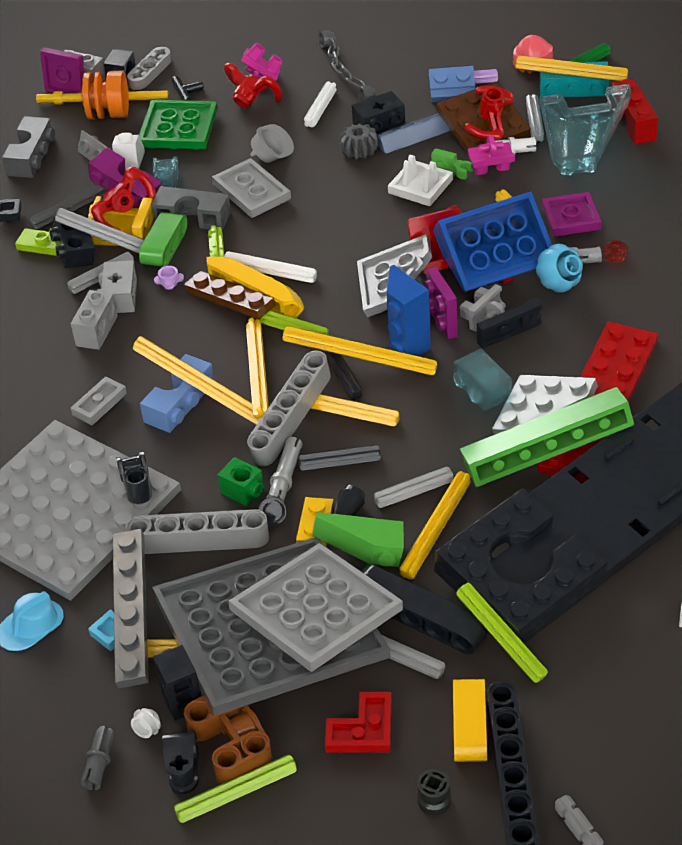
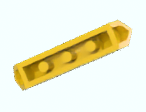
(285, 298)

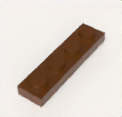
(230, 295)

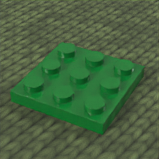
(178, 124)

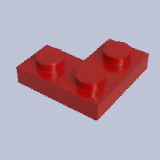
(363, 734)

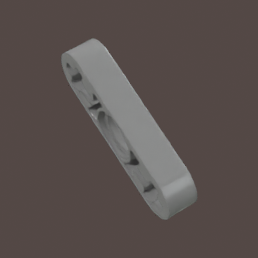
(156, 61)

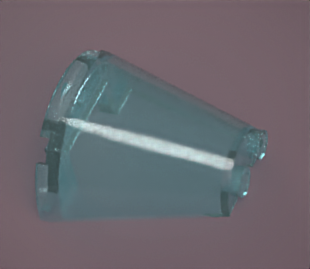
(582, 133)

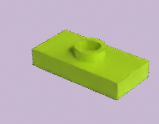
(36, 242)

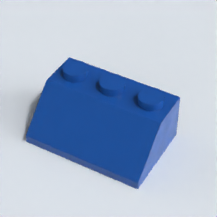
(407, 314)

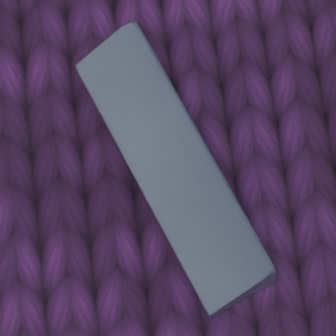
(412, 133)

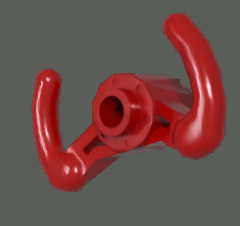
(250, 86)
(491, 109)
(120, 198)

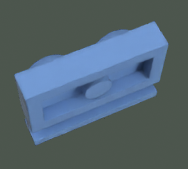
(450, 82)

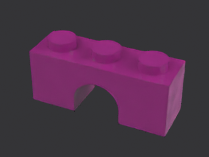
(108, 170)

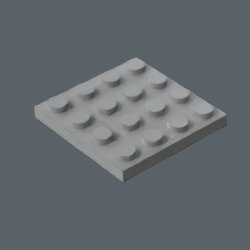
(315, 606)

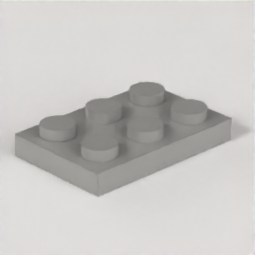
(251, 187)

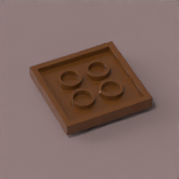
(465, 109)

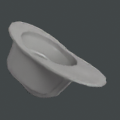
(271, 143)

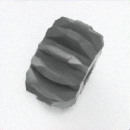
(358, 141)

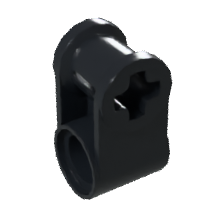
(135, 478)
(180, 760)

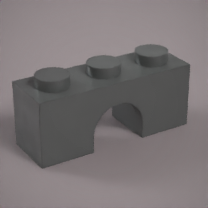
(34, 137)
(209, 206)

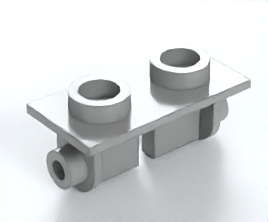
(89, 145)

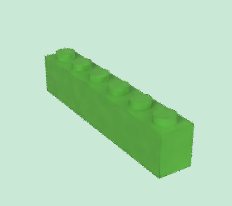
(547, 436)

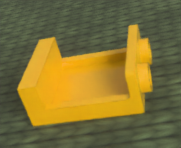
(134, 222)

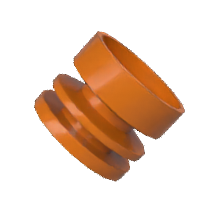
(102, 95)

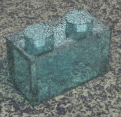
(482, 379)

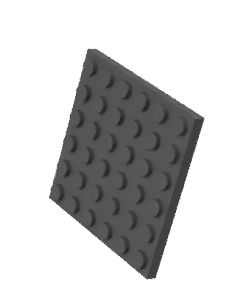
(230, 656)

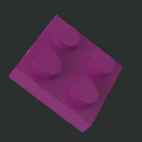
(62, 71)
(571, 214)
(442, 303)

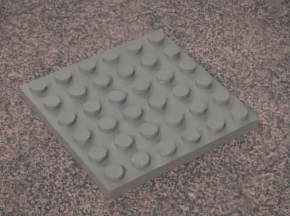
(64, 506)

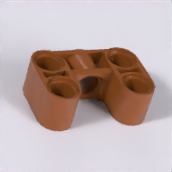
(245, 735)

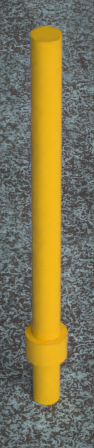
(60, 97)

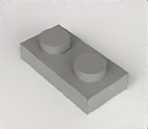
(98, 400)

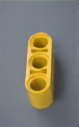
(469, 720)

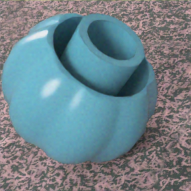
(559, 268)

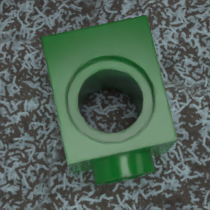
(240, 481)

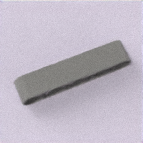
(289, 408)
(202, 531)

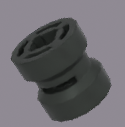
(434, 792)

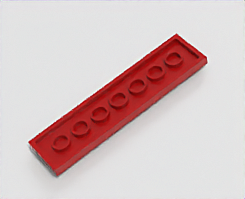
(615, 362)

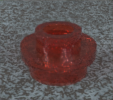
(615, 251)

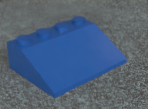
(493, 241)

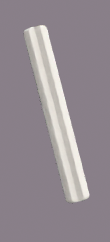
(275, 268)

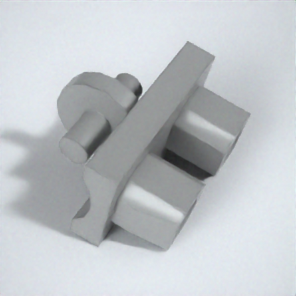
(486, 306)

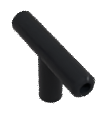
(184, 90)

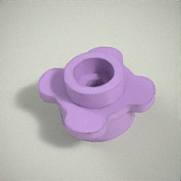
(168, 277)

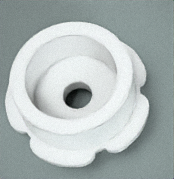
(145, 722)

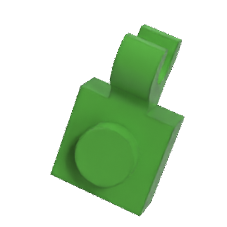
(449, 162)

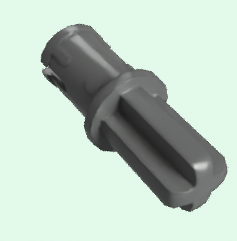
(97, 758)

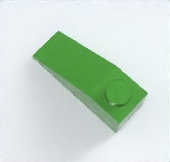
(365, 538)

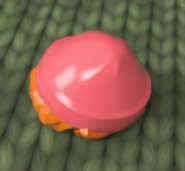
(533, 47)

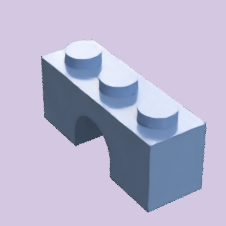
(169, 407)

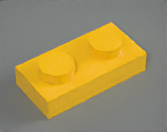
(310, 507)

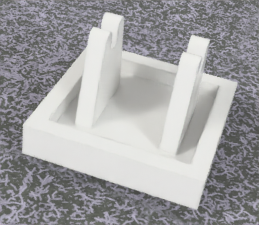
(420, 181)

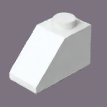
(130, 148)

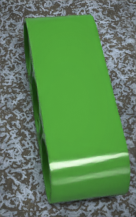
(163, 239)

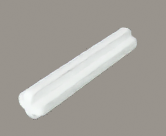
(320, 104)

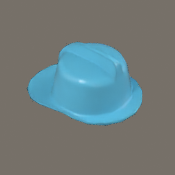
(30, 622)

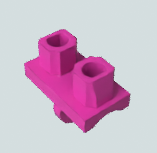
(258, 66)
(491, 154)

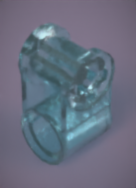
(166, 171)

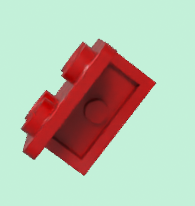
(424, 225)

